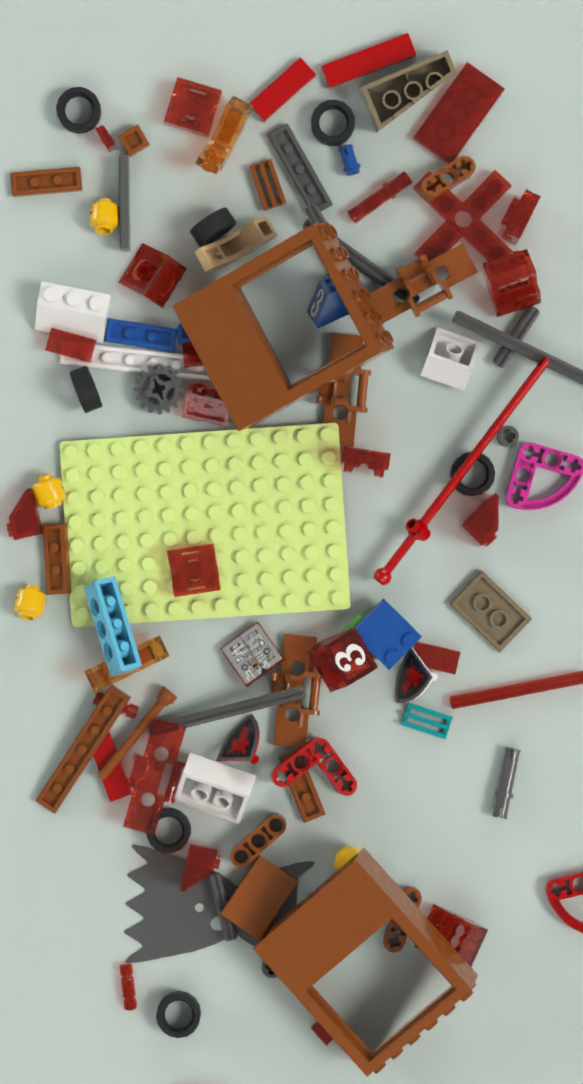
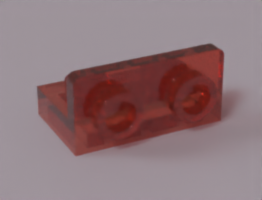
(205, 405)

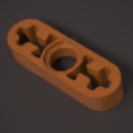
(450, 169)
(401, 937)

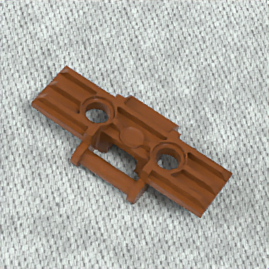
(419, 277)
(337, 393)
(288, 732)

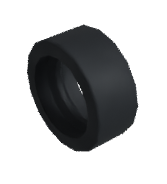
(66, 97)
(330, 105)
(213, 227)
(85, 389)
(490, 475)
(186, 832)
(178, 1032)

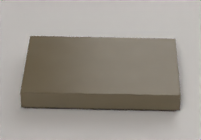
(490, 611)

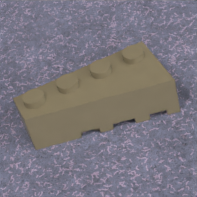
(401, 90)

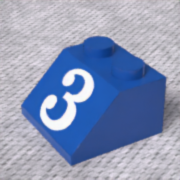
(326, 304)

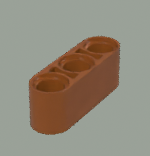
(252, 850)

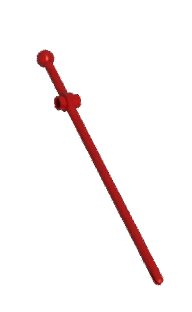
(418, 528)

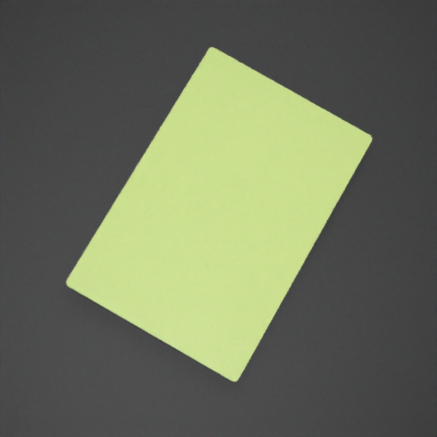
(254, 493)

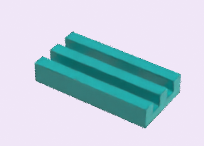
(446, 726)

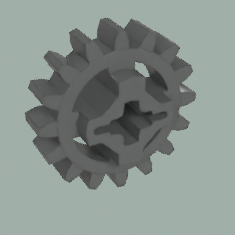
(153, 374)

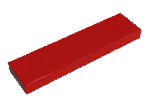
(368, 60)

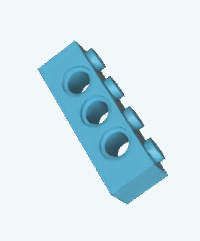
(112, 626)

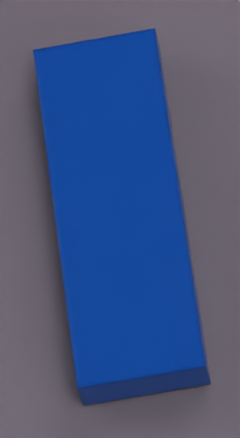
(140, 335)

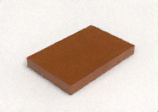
(258, 897)

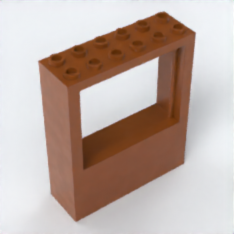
(239, 352)
(335, 923)

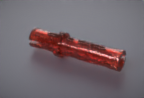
(375, 200)

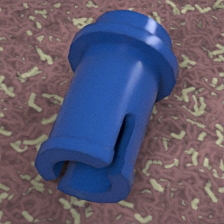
(350, 163)

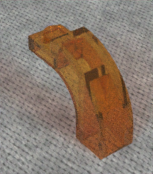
(225, 135)
(149, 653)

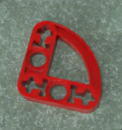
(556, 904)

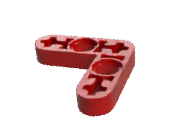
(311, 760)

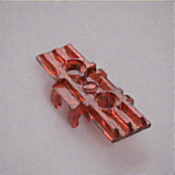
(148, 773)

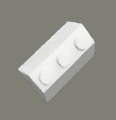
(72, 311)
(214, 788)

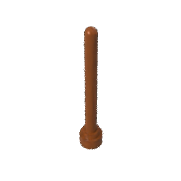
(164, 699)

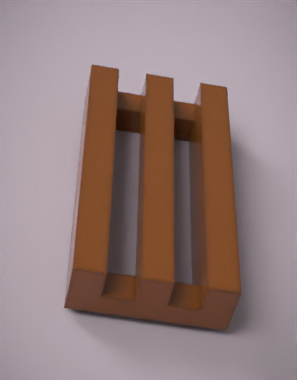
(261, 166)

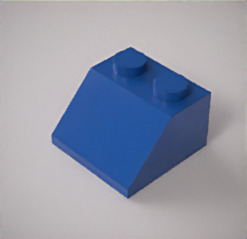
(387, 634)

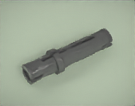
(506, 783)

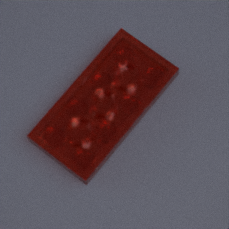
(458, 113)

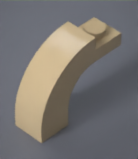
(236, 245)

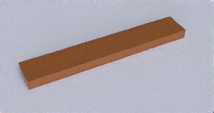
(83, 748)

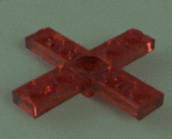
(477, 233)

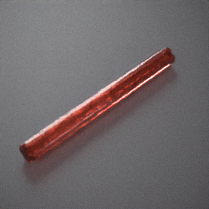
(516, 690)

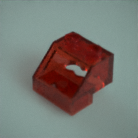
(504, 272)
(448, 922)

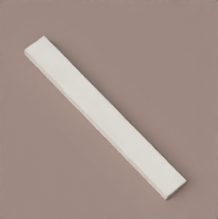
(136, 361)

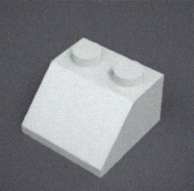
(450, 359)

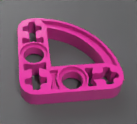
(530, 465)

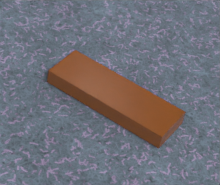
(46, 181)
(57, 559)
(304, 791)

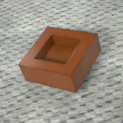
(134, 140)

